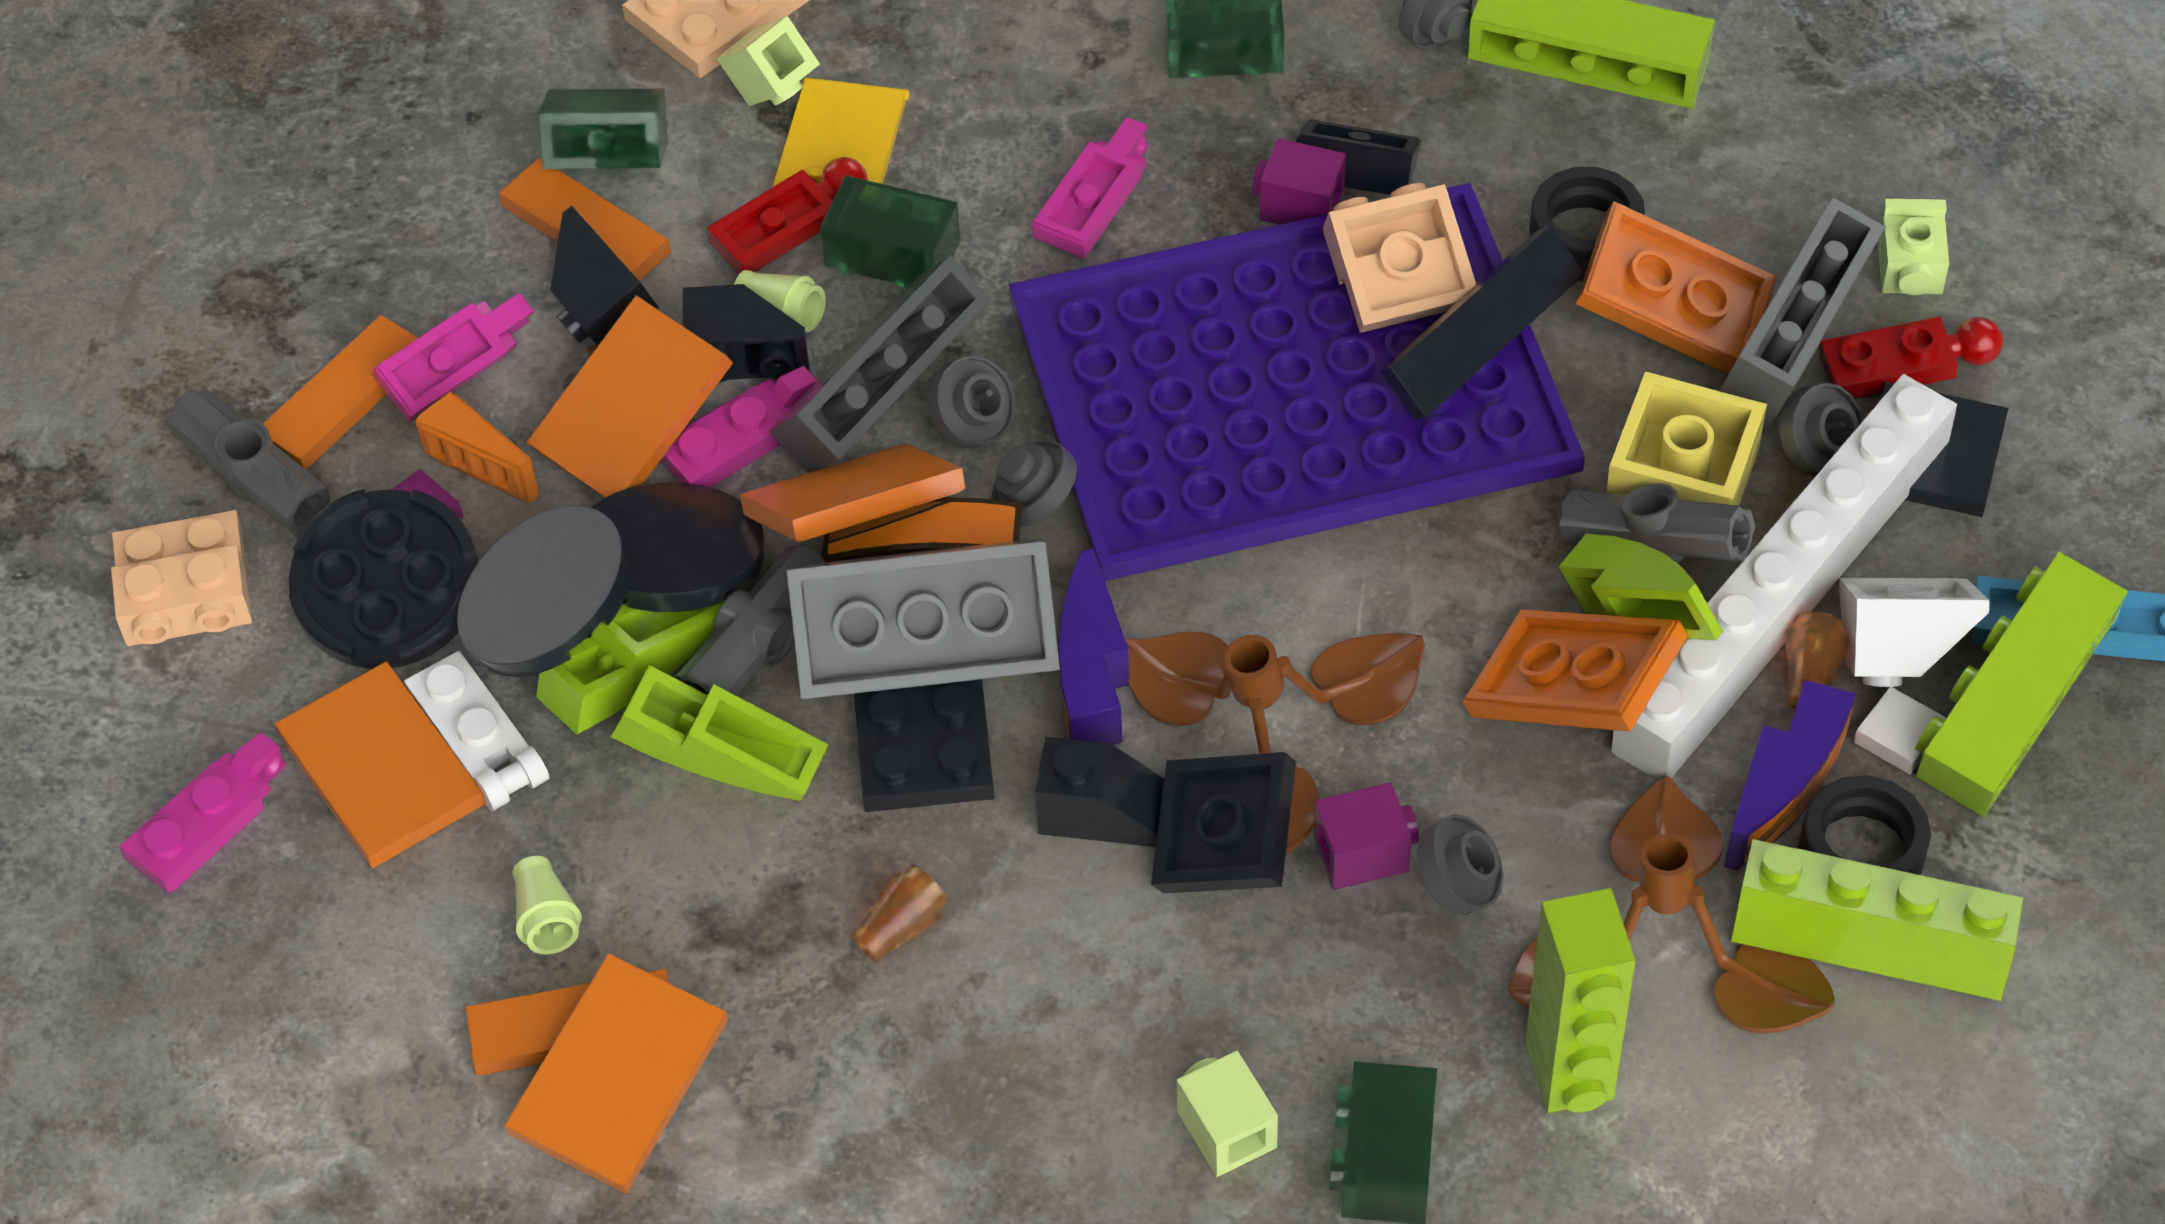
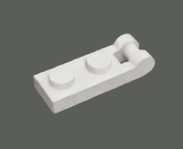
(476, 729)

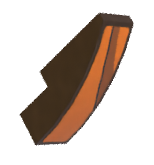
(927, 527)

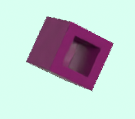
(1298, 182)
(1364, 835)

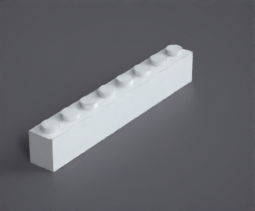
(1790, 573)

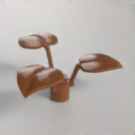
(1363, 676)
(1667, 847)

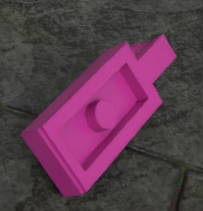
(1093, 191)
(451, 354)
(735, 431)
(204, 814)

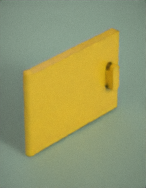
(842, 121)

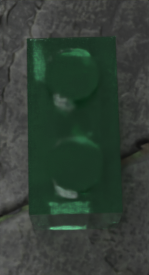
(1224, 37)
(603, 128)
(888, 231)
(1387, 1142)

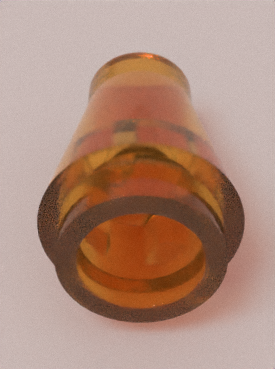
(1813, 651)
(901, 912)

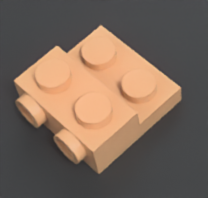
(1399, 255)
(180, 578)

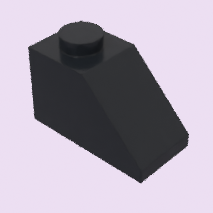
(590, 281)
(1096, 794)

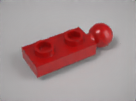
(780, 217)
(1917, 349)

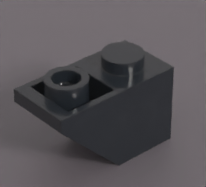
(745, 329)

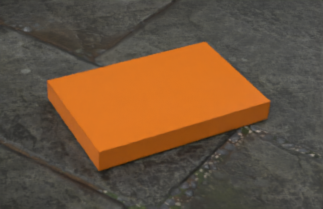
(1674, 288)
(629, 400)
(852, 492)
(1575, 669)
(379, 764)
(616, 1073)

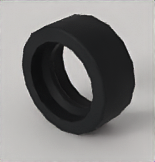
(1581, 189)
(1876, 800)

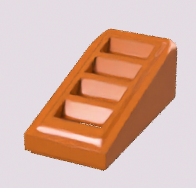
(471, 445)

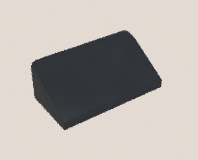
(1374, 158)

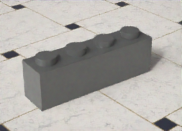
(1803, 307)
(880, 365)

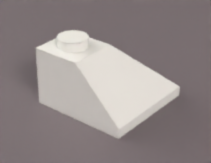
(1905, 624)

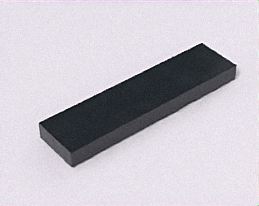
(1482, 323)

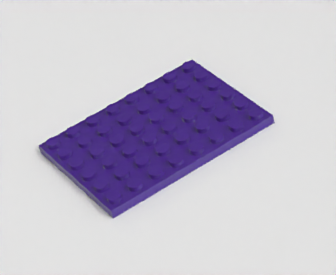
(1243, 408)

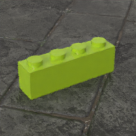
(1597, 44)
(2019, 683)
(1877, 920)
(1579, 1000)

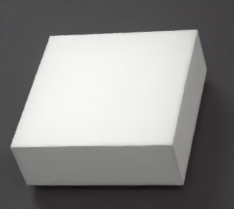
(1894, 729)

